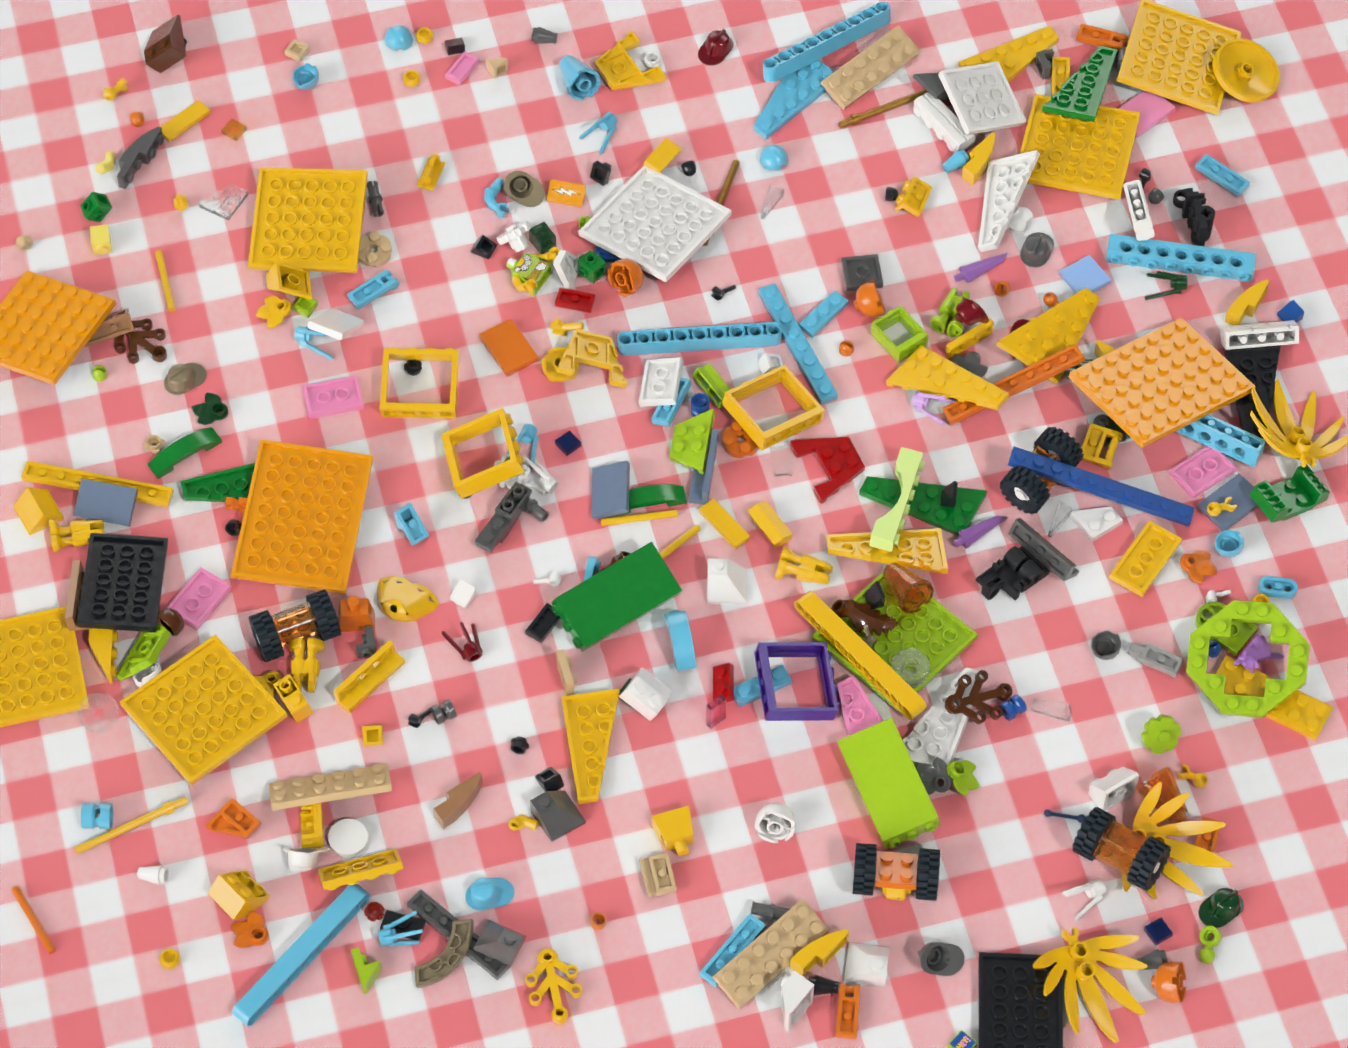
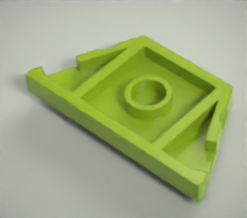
(692, 441)
(144, 652)

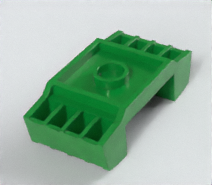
(1291, 495)

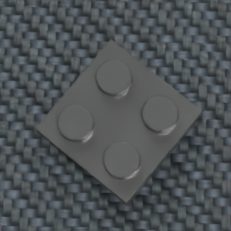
(860, 270)

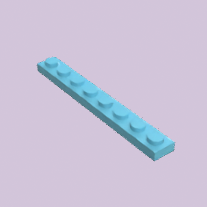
(798, 344)

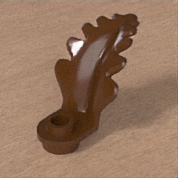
(861, 615)

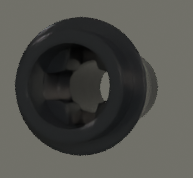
(824, 985)

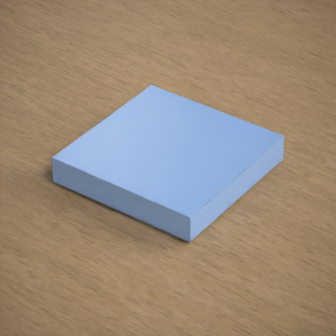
(1085, 274)

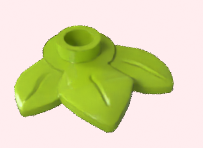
(962, 776)

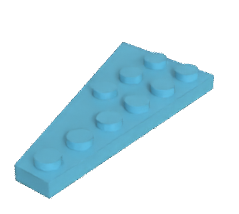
(791, 97)

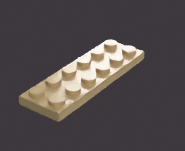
(870, 67)
(330, 787)
(769, 953)

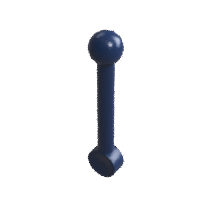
(1081, 818)

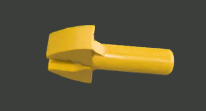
(561, 328)

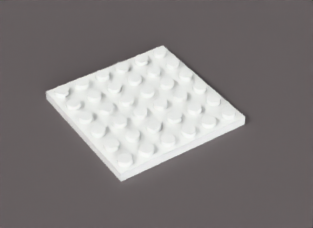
(655, 223)

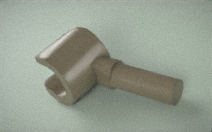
(868, 638)

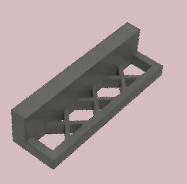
(1043, 550)

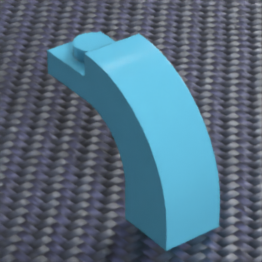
(681, 640)

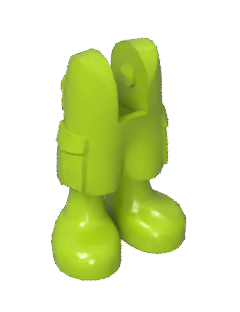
(948, 310)

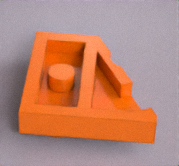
(234, 821)

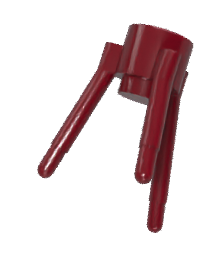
(472, 651)

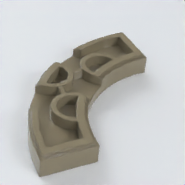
(450, 958)

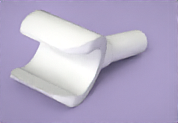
(554, 579)
(1212, 595)

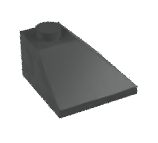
(932, 84)
(556, 813)
(499, 942)

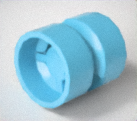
(90, 817)

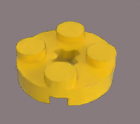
(549, 365)

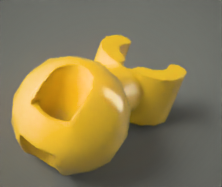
(110, 93)
(1215, 508)
(1199, 779)

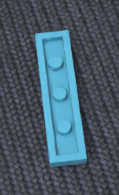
(741, 938)

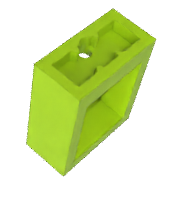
(907, 348)

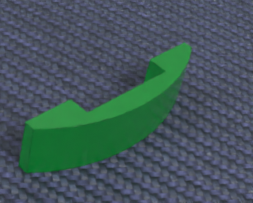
(182, 449)
(655, 495)

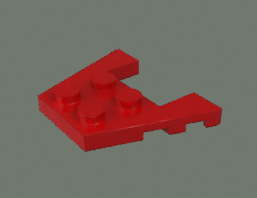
(836, 457)

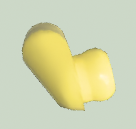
(107, 164)

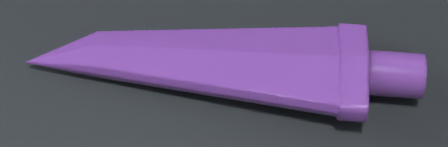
(976, 269)
(975, 532)

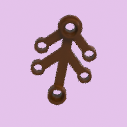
(138, 337)
(976, 698)

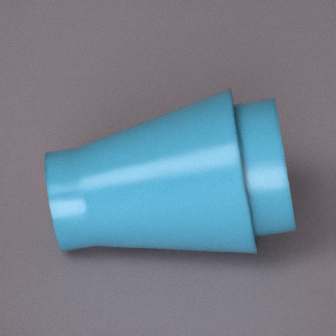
(956, 161)

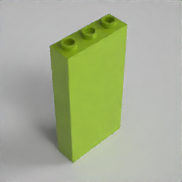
(889, 783)

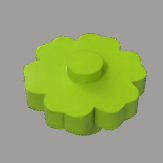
(1161, 734)

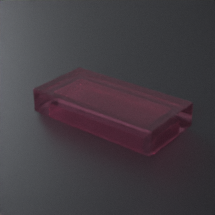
(716, 711)

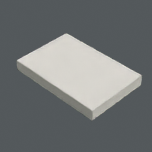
(336, 323)
(660, 382)

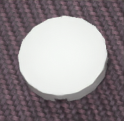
(348, 837)

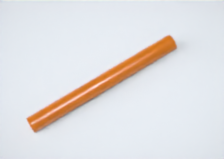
(33, 920)

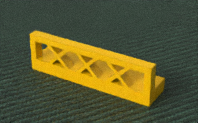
(368, 677)

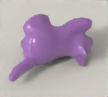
(1256, 652)

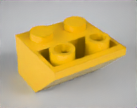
(238, 893)

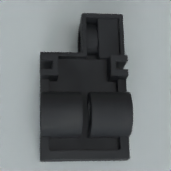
(1198, 217)
(1012, 574)

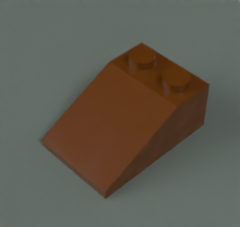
(165, 45)

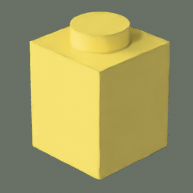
(101, 239)

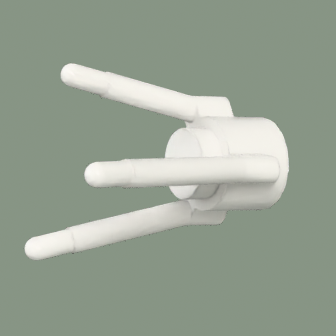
(546, 482)
(1093, 889)

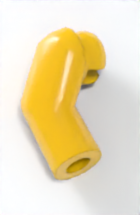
(522, 821)

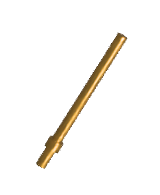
(857, 118)
(727, 184)

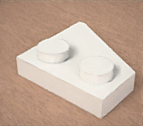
(566, 267)
(1096, 521)

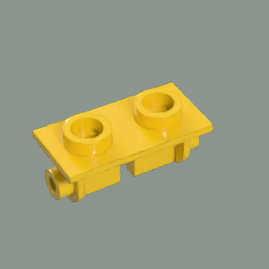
(431, 173)

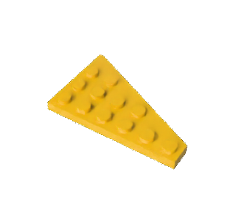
(1052, 330)

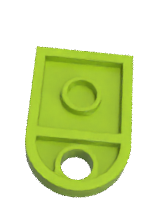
(1240, 633)

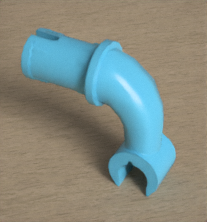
(490, 196)

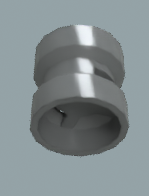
(443, 711)

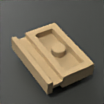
(568, 679)
(658, 875)

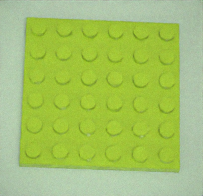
(930, 630)

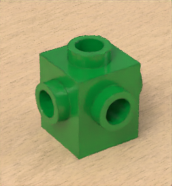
(96, 207)
(591, 266)

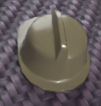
(524, 188)
(184, 377)

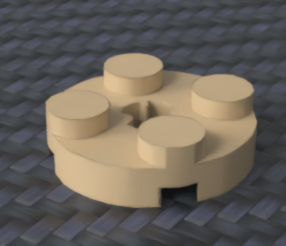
(383, 247)

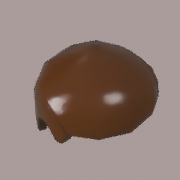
(171, 620)

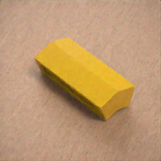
(770, 523)

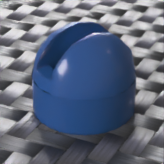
(1214, 651)

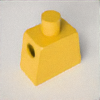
(674, 829)

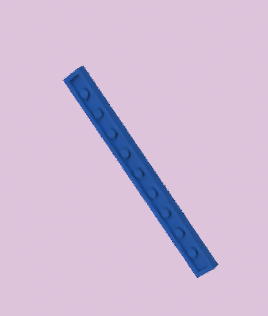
(1102, 486)

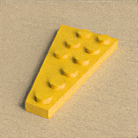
(1017, 53)
(940, 376)
(916, 549)
(589, 731)

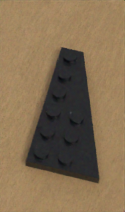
(1260, 368)

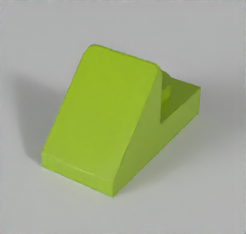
(366, 972)

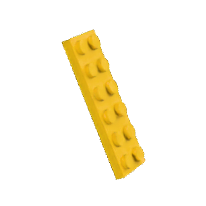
(1297, 712)

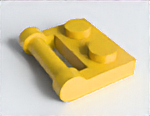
(1094, 444)

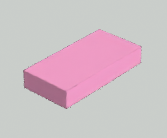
(462, 68)

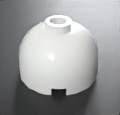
(775, 822)

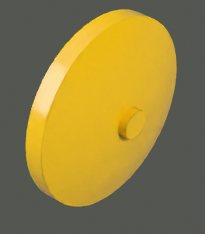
(1246, 70)

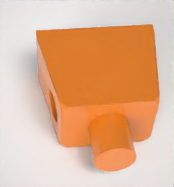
(355, 614)

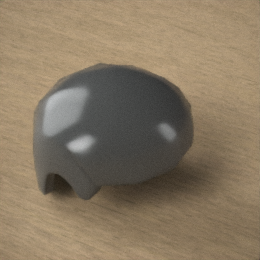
(1106, 645)

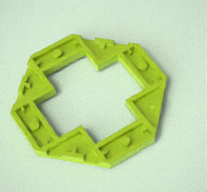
(1275, 689)

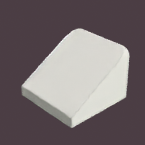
(769, 362)
(463, 594)

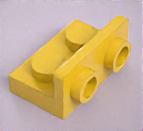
(913, 196)

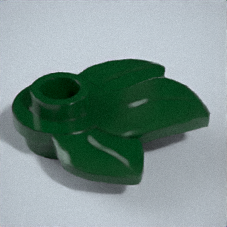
(208, 411)

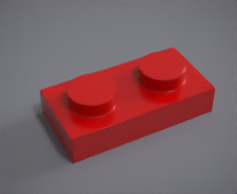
(575, 300)
(723, 681)

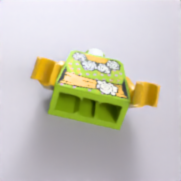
(532, 270)

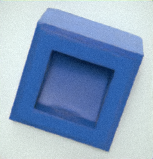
(1291, 311)

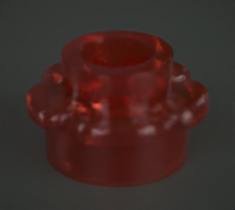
(374, 906)

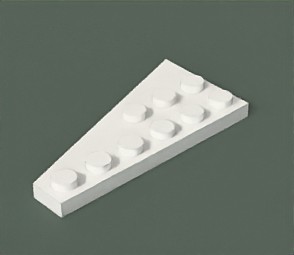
(1003, 190)
(939, 731)

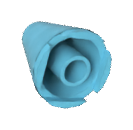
(579, 78)

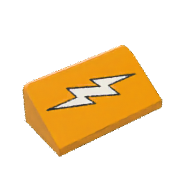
(566, 193)

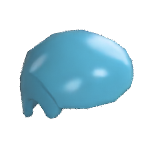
(398, 37)
(306, 76)
(773, 157)
(1229, 543)

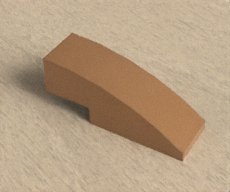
(458, 800)

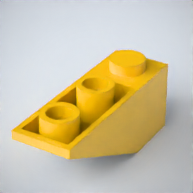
(103, 647)

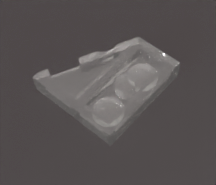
(225, 202)

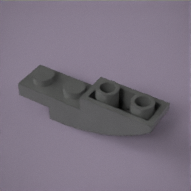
(137, 153)
(504, 518)

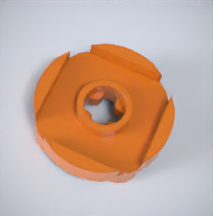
(731, 444)

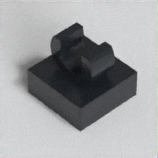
(601, 172)

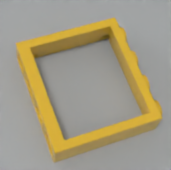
(420, 410)
(812, 416)
(493, 475)

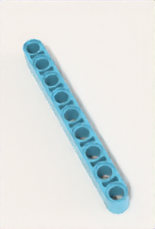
(826, 42)
(688, 340)
(300, 954)

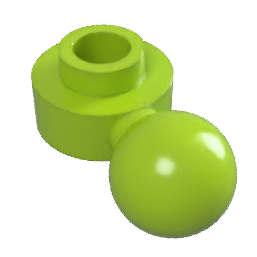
(1206, 954)

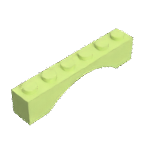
(886, 528)

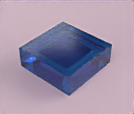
(568, 443)
(1158, 931)

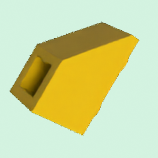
(293, 698)

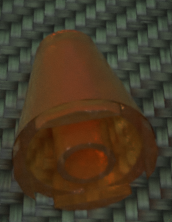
(907, 587)
(1168, 791)

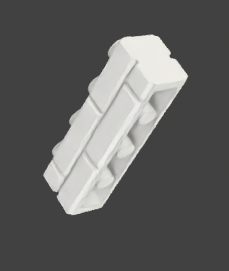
(943, 122)
(1138, 210)
(1259, 335)

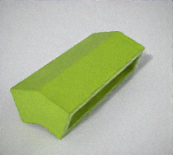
(711, 383)

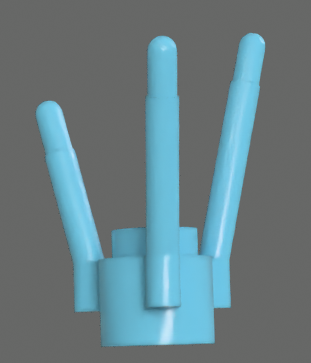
(607, 122)
(304, 335)
(528, 435)
(390, 937)

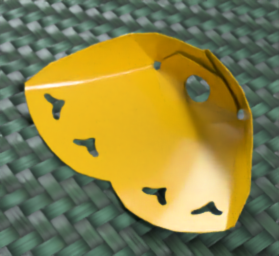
(405, 598)

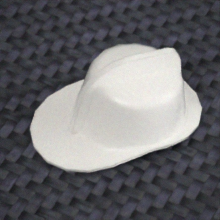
(304, 858)

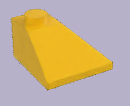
(289, 280)

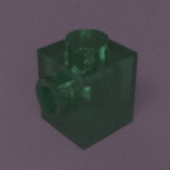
(542, 238)

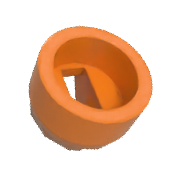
(137, 118)
(999, 287)
(846, 348)
(601, 920)

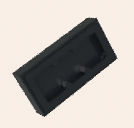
(542, 624)
(408, 925)

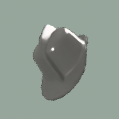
(1037, 249)
(941, 958)

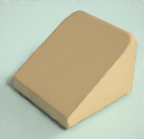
(497, 66)

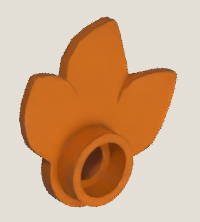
(1199, 566)
(249, 930)

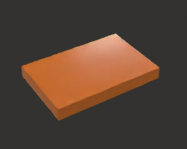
(508, 347)

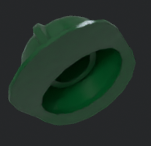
(1221, 907)

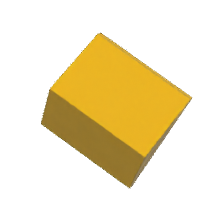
(36, 508)

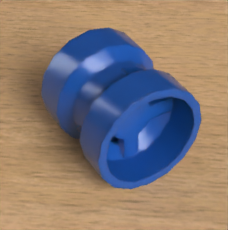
(699, 404)
(1013, 707)

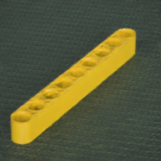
(860, 655)

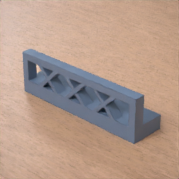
(702, 482)

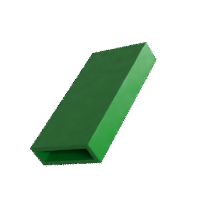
(616, 597)

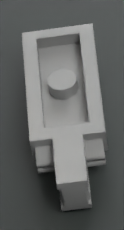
(1156, 658)

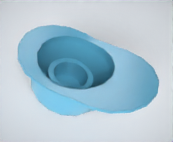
(489, 893)

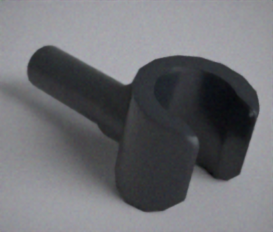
(1145, 174)
(718, 293)
(415, 720)

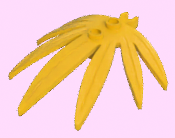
(1292, 439)
(1180, 851)
(1080, 965)

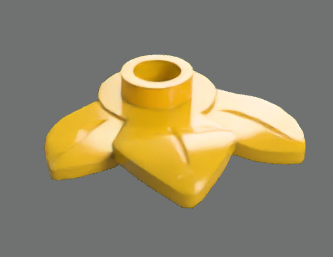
(273, 312)

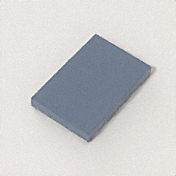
(610, 490)
(1239, 490)
(105, 502)

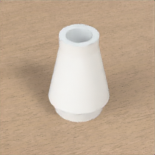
(154, 874)

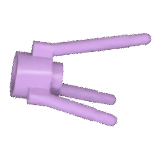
(922, 400)

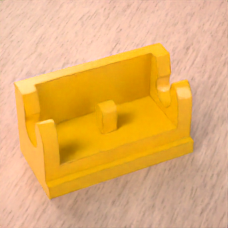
(662, 155)
(312, 826)

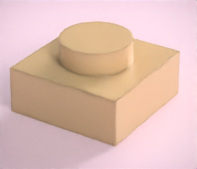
(297, 50)

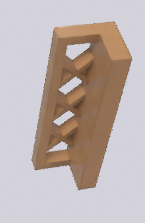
(113, 326)
(74, 596)

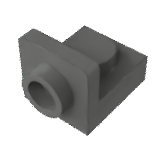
(1043, 62)
(368, 647)

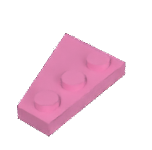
(856, 706)

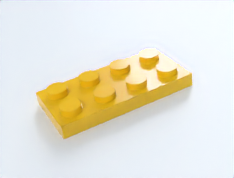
(1145, 558)
(361, 868)

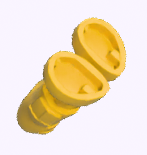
(79, 530)
(809, 569)
(308, 669)

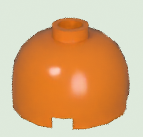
(625, 276)
(869, 300)
(1169, 982)

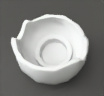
(147, 674)

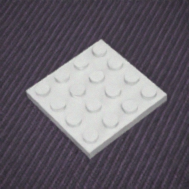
(982, 98)

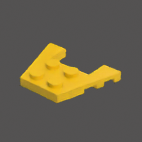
(621, 71)
(595, 351)

